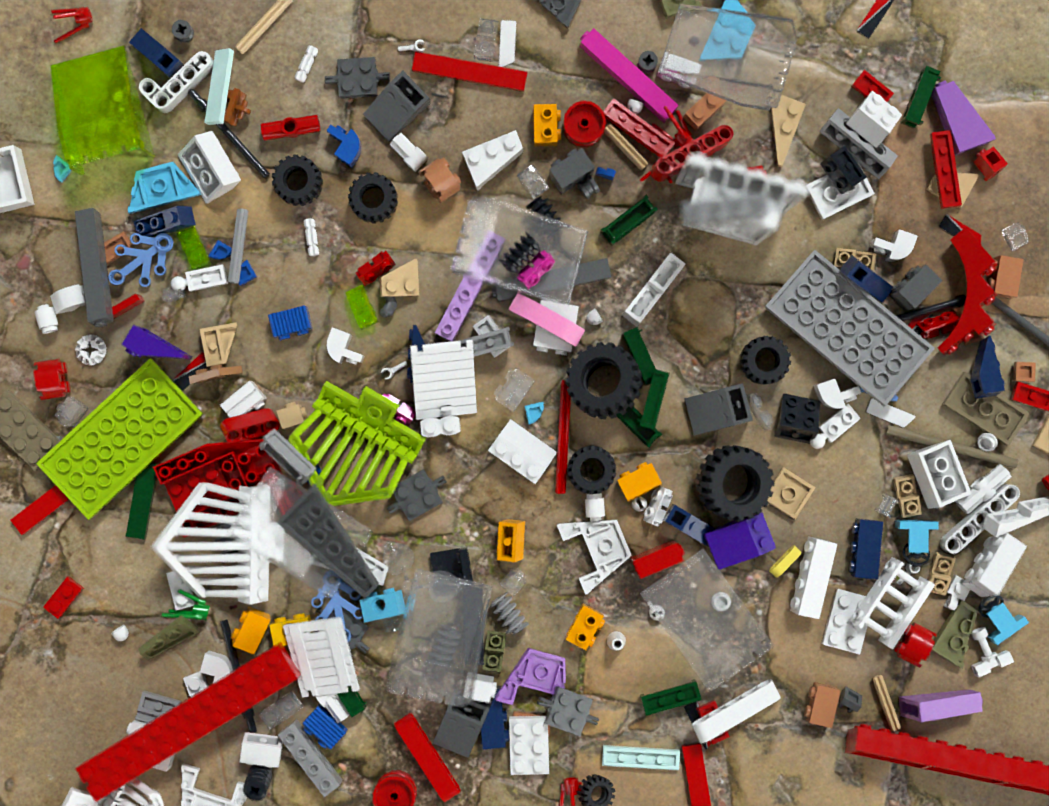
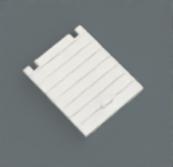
(443, 377)
(321, 656)

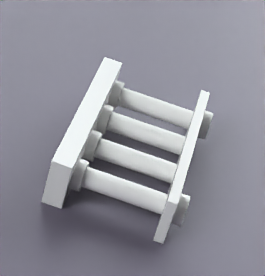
(910, 604)

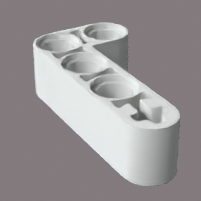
(180, 78)

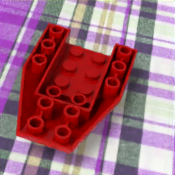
(218, 464)

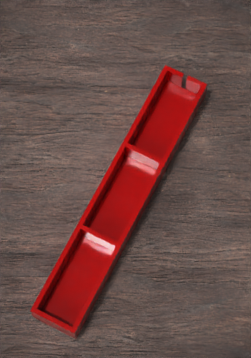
(188, 721)
(948, 759)

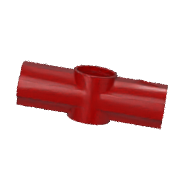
(303, 126)

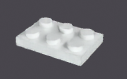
(830, 201)
(839, 630)
(528, 745)

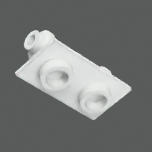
(654, 513)

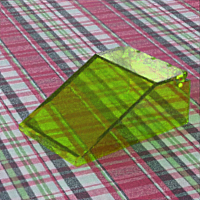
(98, 108)

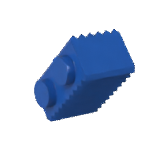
(289, 322)
(324, 727)

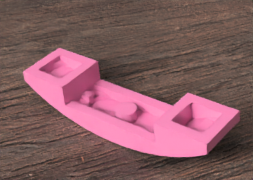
(546, 319)

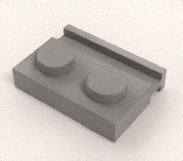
(154, 705)

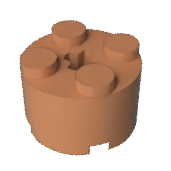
(440, 180)

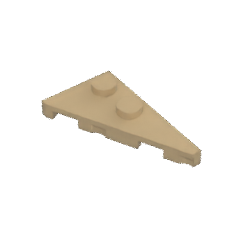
(785, 122)

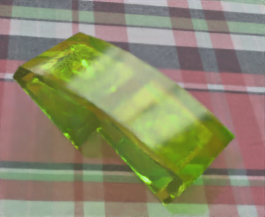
(194, 248)
(361, 307)

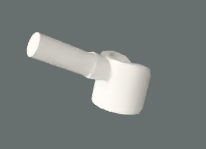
(412, 47)
(394, 369)
(909, 571)

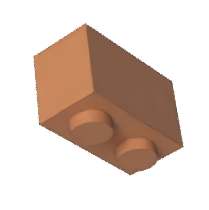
(703, 110)
(1007, 276)
(822, 704)

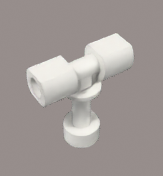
(989, 659)

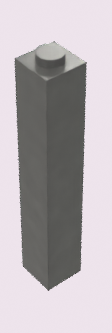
(94, 267)
(587, 273)

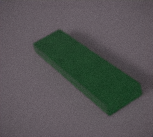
(142, 503)

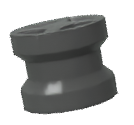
(186, 34)
(645, 64)
(588, 187)

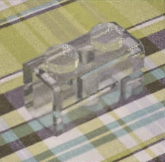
(514, 389)

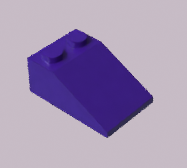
(145, 343)
(739, 541)

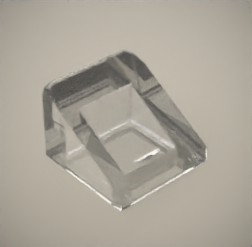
(1015, 236)
(171, 295)

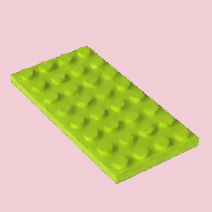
(119, 439)

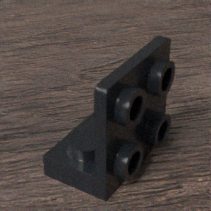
(798, 419)
(453, 561)

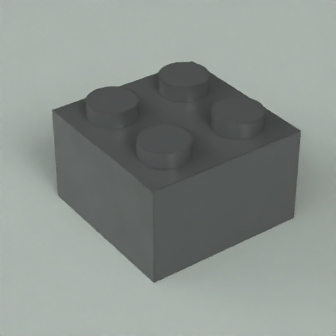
(571, 170)
(915, 288)

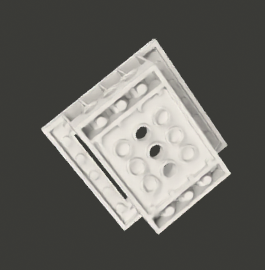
(731, 181)

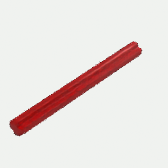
(563, 436)

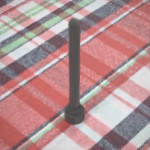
(1022, 321)

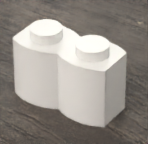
(447, 425)

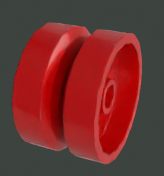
(580, 113)
(395, 782)

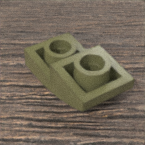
(494, 651)

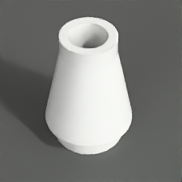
(614, 636)

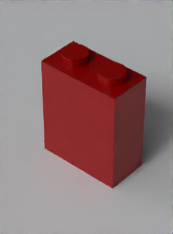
(657, 558)

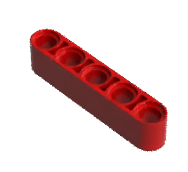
(697, 146)
(427, 757)

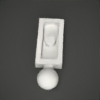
(201, 279)
(835, 426)

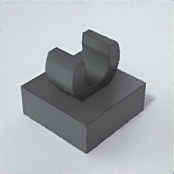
(850, 699)

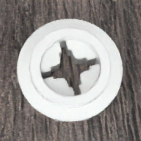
(96, 356)

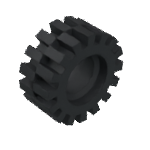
(589, 785)

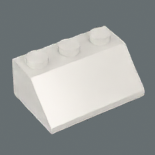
(209, 166)
(522, 451)
(939, 474)

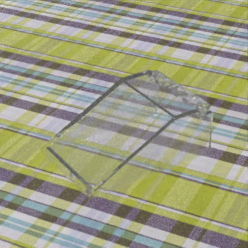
(731, 54)
(496, 227)
(260, 532)
(693, 612)
(440, 639)

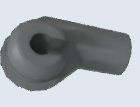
(389, 307)

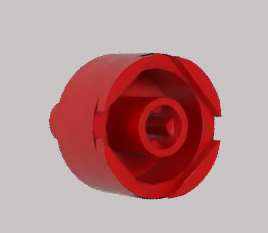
(51, 379)
(915, 644)

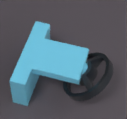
(917, 539)
(1001, 618)

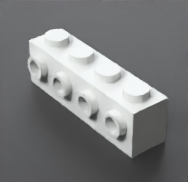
(813, 577)

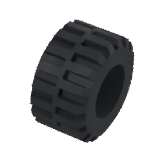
(289, 166)
(361, 186)
(781, 356)
(603, 482)

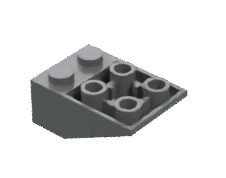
(397, 106)
(718, 409)
(461, 727)

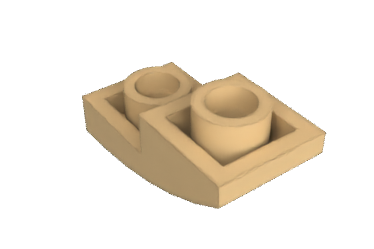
(866, 258)
(907, 496)
(941, 571)

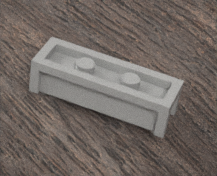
(490, 341)
(287, 457)

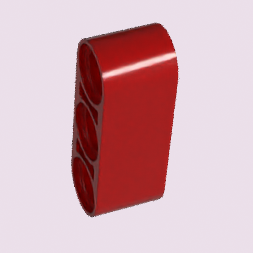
(249, 425)

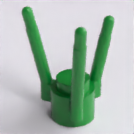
(199, 611)

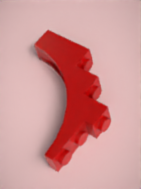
(979, 292)

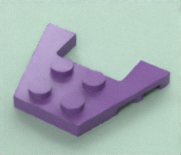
(535, 671)

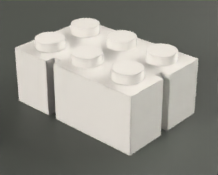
(14, 181)
(994, 565)

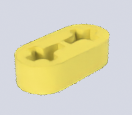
(785, 561)

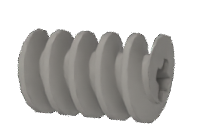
(507, 613)

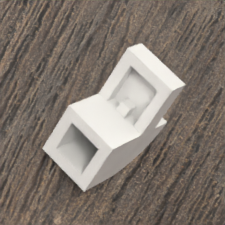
(900, 246)
(68, 299)
(337, 347)
(831, 397)
(216, 665)

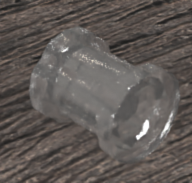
(886, 505)

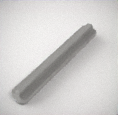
(238, 246)

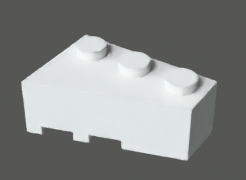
(491, 157)

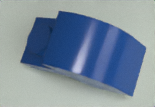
(350, 146)

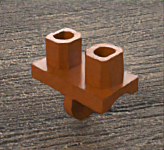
(236, 107)

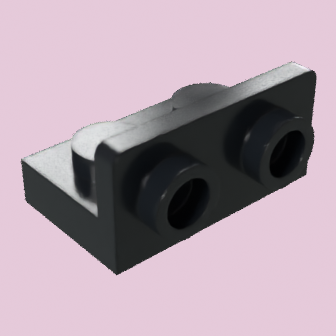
(843, 170)

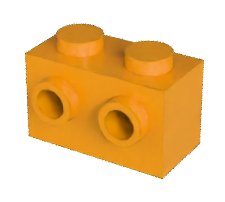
(546, 125)
(639, 481)
(510, 540)
(584, 627)
(250, 630)

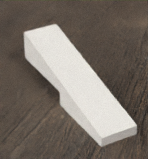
(653, 289)
(1009, 520)

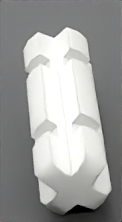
(306, 63)
(311, 237)

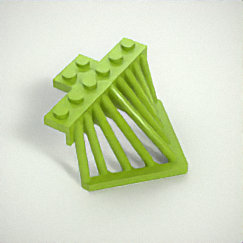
(370, 418)

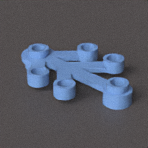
(143, 257)
(337, 603)

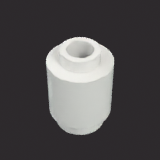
(46, 319)
(594, 507)

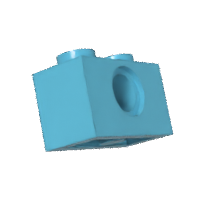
(393, 605)

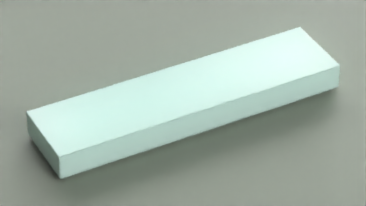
(219, 86)
(640, 757)

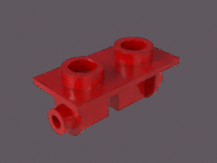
(382, 264)
(946, 321)

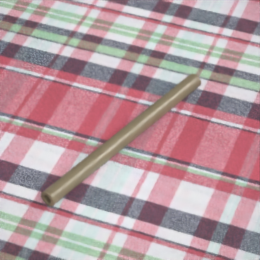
(959, 448)

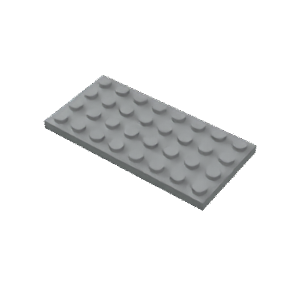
(849, 328)

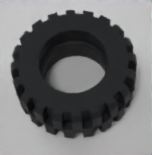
(591, 360)
(757, 489)

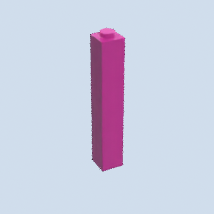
(627, 74)

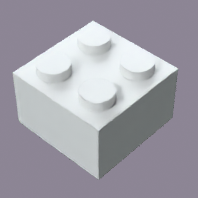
(874, 119)

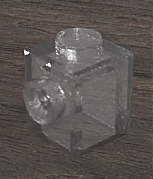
(532, 181)
(70, 412)
(513, 581)

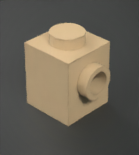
(292, 415)

